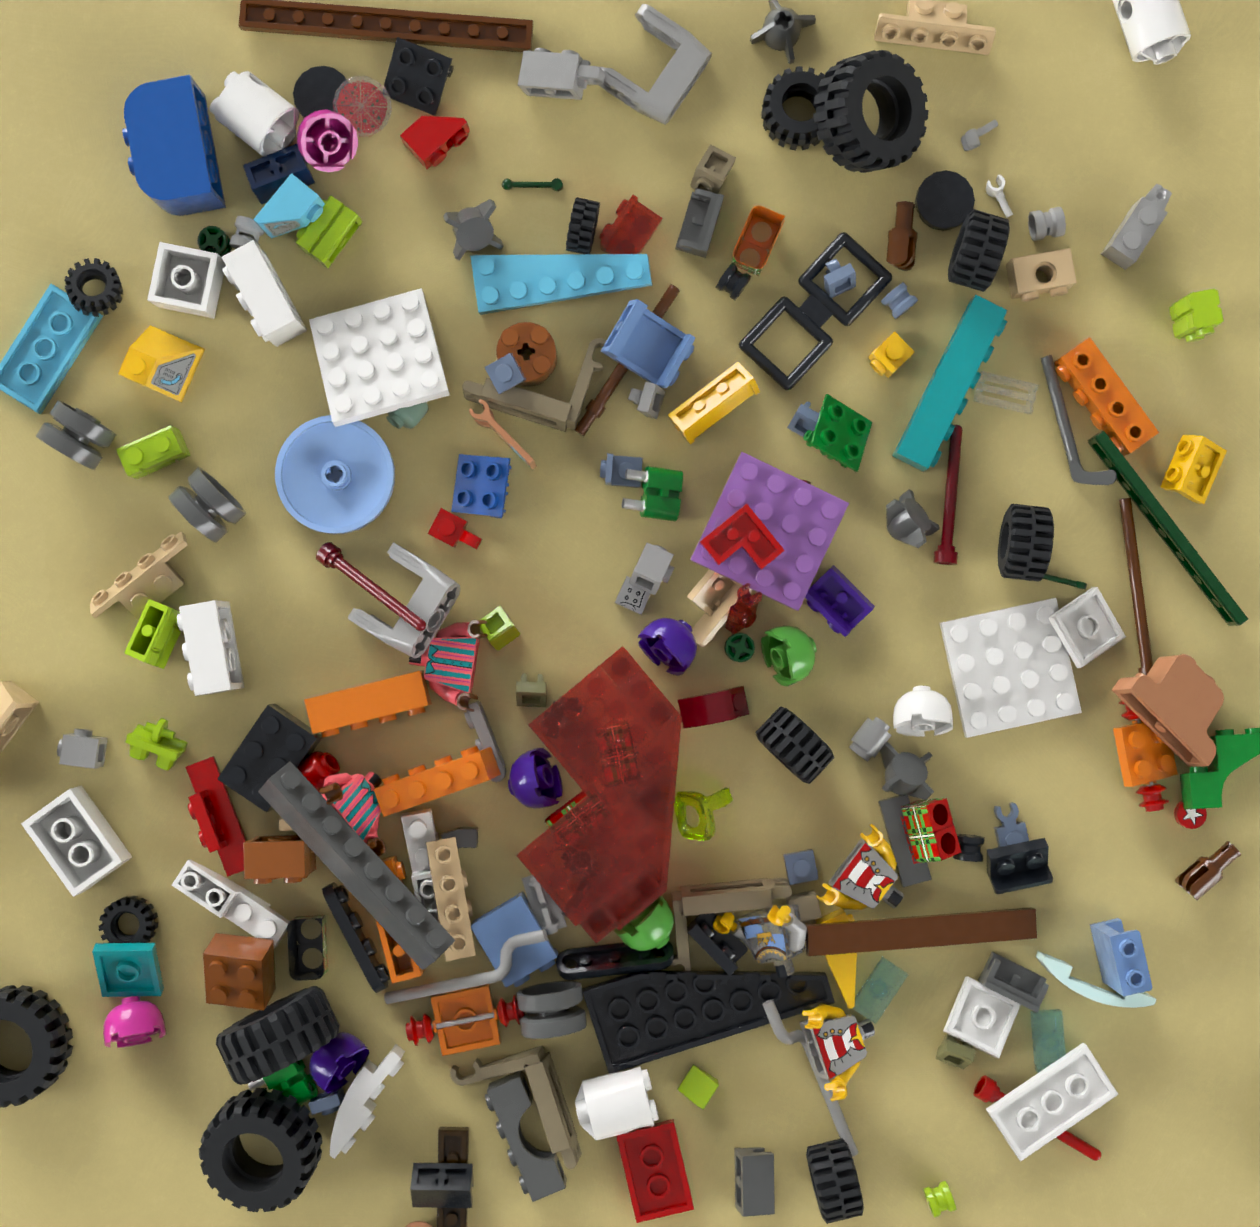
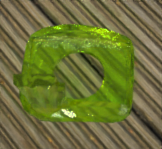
(704, 808)

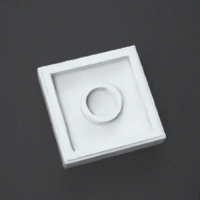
(1087, 627)
(981, 1017)

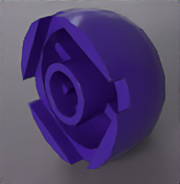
(669, 643)
(534, 780)
(336, 1060)

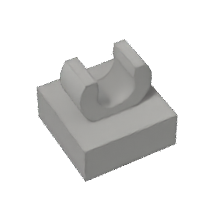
(648, 400)

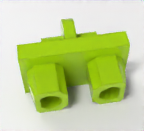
(156, 740)

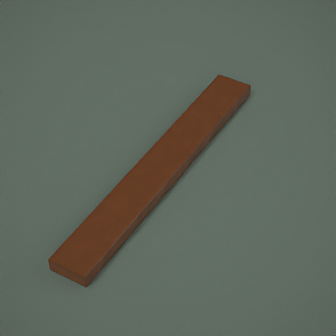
(920, 931)

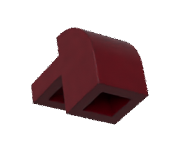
(713, 707)

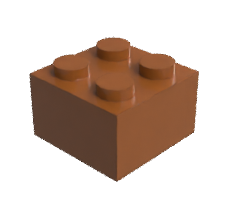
(277, 858)
(239, 971)

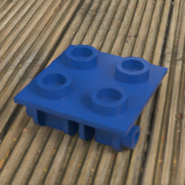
(481, 485)

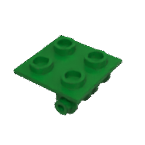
(840, 433)

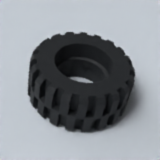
(899, 107)
(277, 1035)
(48, 1040)
(242, 1177)

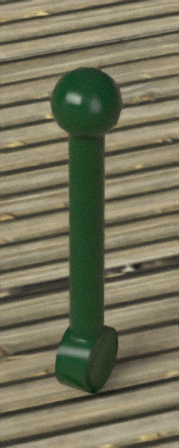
(556, 184)
(1081, 585)

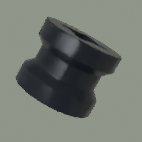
(733, 281)
(970, 848)

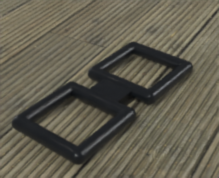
(815, 311)

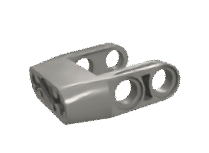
(676, 78)
(430, 602)

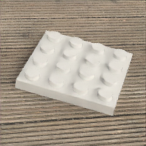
(378, 357)
(1009, 668)

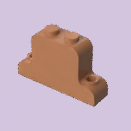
(1176, 705)

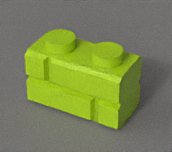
(329, 233)
(1196, 315)
(153, 452)
(154, 634)

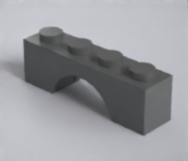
(539, 1169)

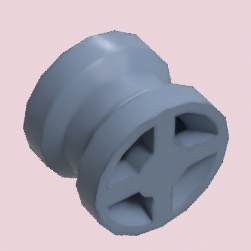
(899, 300)

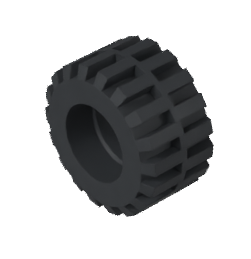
(779, 124)
(978, 250)
(1025, 542)
(795, 745)
(835, 1180)

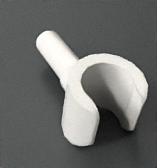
(998, 193)

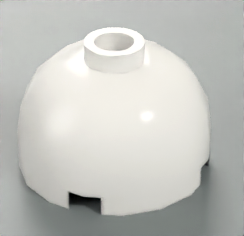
(921, 712)

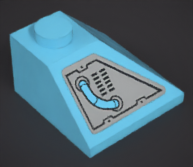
(289, 208)

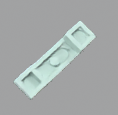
(1061, 971)

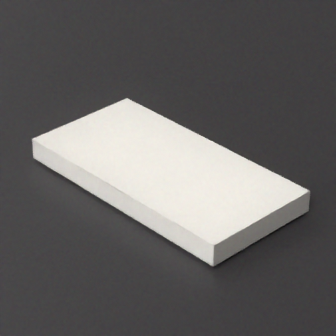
(1052, 1101)

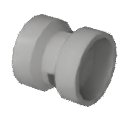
(1046, 223)
(246, 231)

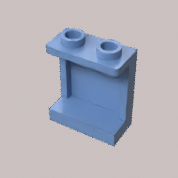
(648, 345)
(504, 922)
(1121, 957)

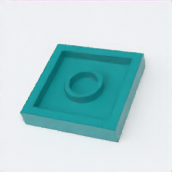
(128, 969)

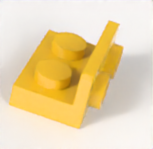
(1193, 468)

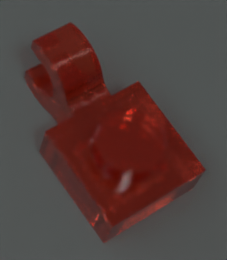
(744, 611)

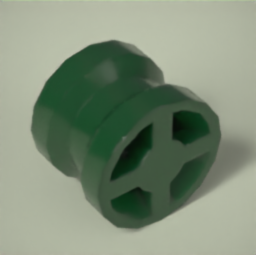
(210, 237)
(743, 648)

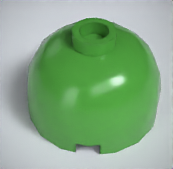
(789, 653)
(649, 928)

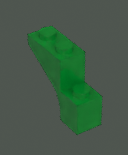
(1204, 788)

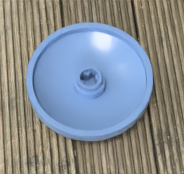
(334, 475)

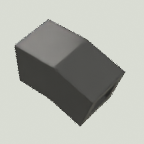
(465, 836)

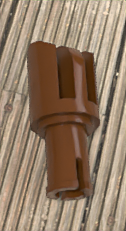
(902, 238)
(1207, 871)

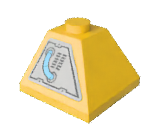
(162, 363)

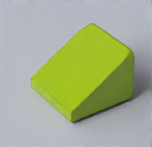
(499, 628)
(698, 1086)

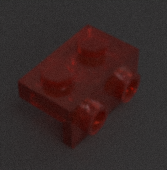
(630, 229)

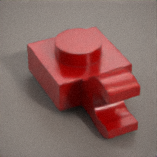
(451, 529)

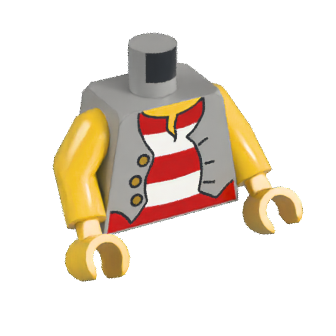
(865, 876)
(835, 1045)

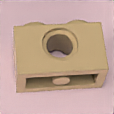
(1055, 264)

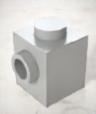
(652, 569)
(82, 749)

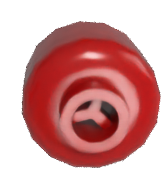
(318, 767)

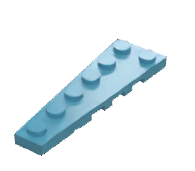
(533, 280)

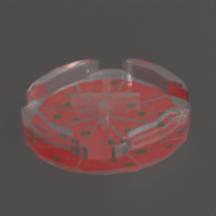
(363, 104)

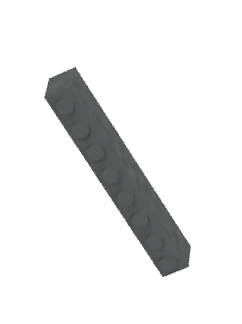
(356, 865)

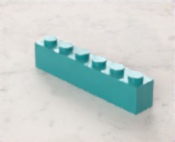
(950, 382)

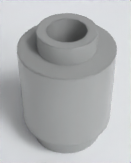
(870, 738)

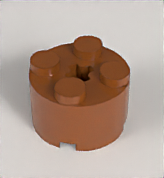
(539, 341)

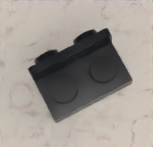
(1019, 866)
(723, 948)

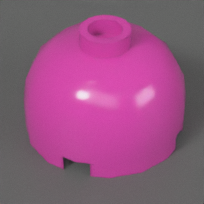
(327, 140)
(133, 1023)

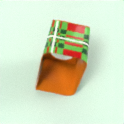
(757, 214)

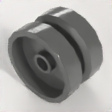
(77, 432)
(204, 508)
(551, 1009)

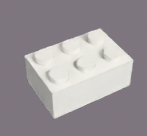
(262, 294)
(210, 647)
(76, 840)

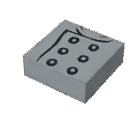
(632, 597)

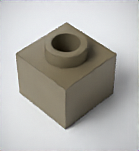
(807, 904)

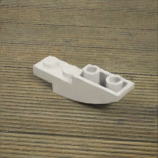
(418, 829)
(231, 901)
(356, 1106)

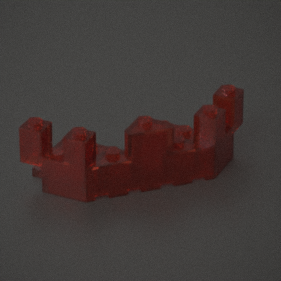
(623, 751)

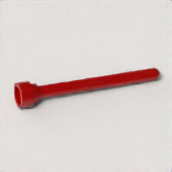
(987, 1090)

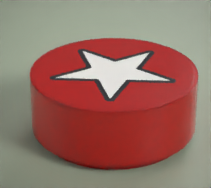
(1190, 817)

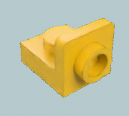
(890, 355)

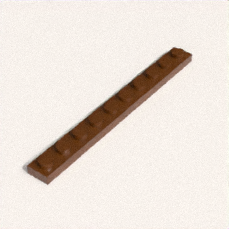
(386, 25)

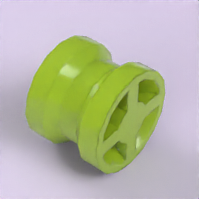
(939, 1199)

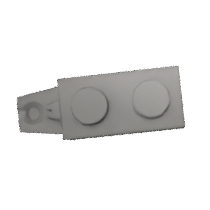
(557, 74)
(1137, 228)

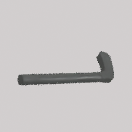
(1077, 472)

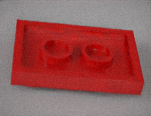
(655, 1171)

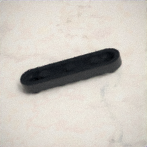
(362, 947)
(611, 960)

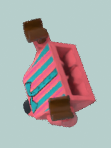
(452, 662)
(357, 804)

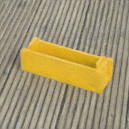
(713, 402)

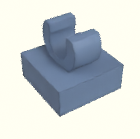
(838, 278)
(804, 419)

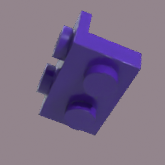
(838, 601)

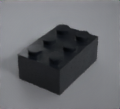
(268, 747)

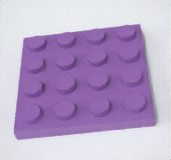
(793, 512)

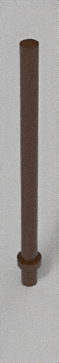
(1136, 585)

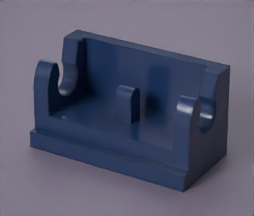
(272, 170)

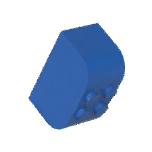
(173, 146)

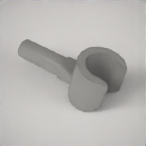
(971, 138)

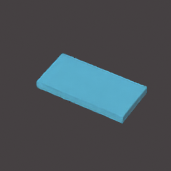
(45, 349)

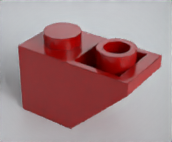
(433, 137)

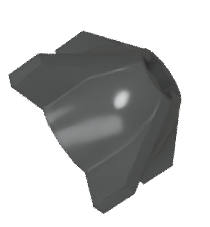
(782, 29)
(473, 228)
(908, 521)
(905, 773)

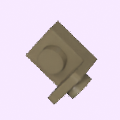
(712, 170)

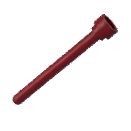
(946, 552)
(331, 556)

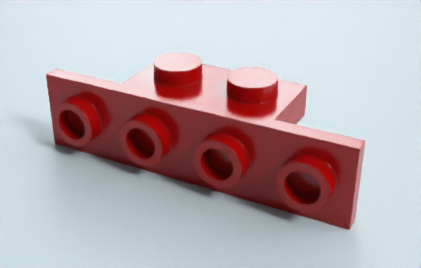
(216, 815)

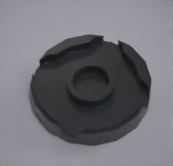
(316, 89)
(944, 200)

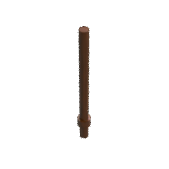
(596, 407)

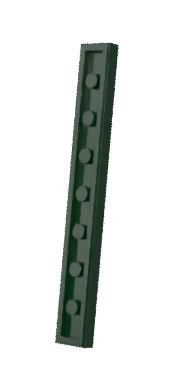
(1167, 530)

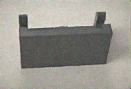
(699, 222)
(1014, 982)
(754, 1181)

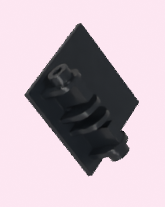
(417, 76)

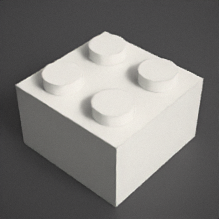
(186, 280)

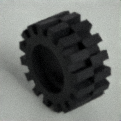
(582, 226)
(88, 272)
(136, 907)

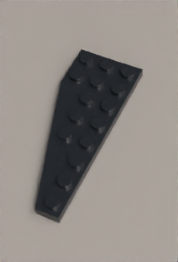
(673, 1011)

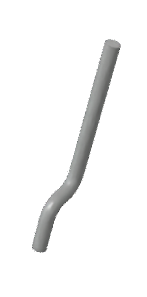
(471, 980)
(797, 1036)

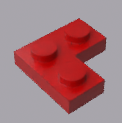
(744, 531)

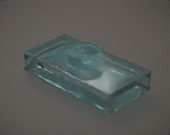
(879, 990)
(1047, 1037)

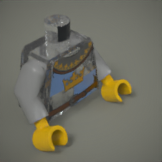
(770, 935)

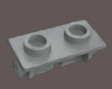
(543, 906)

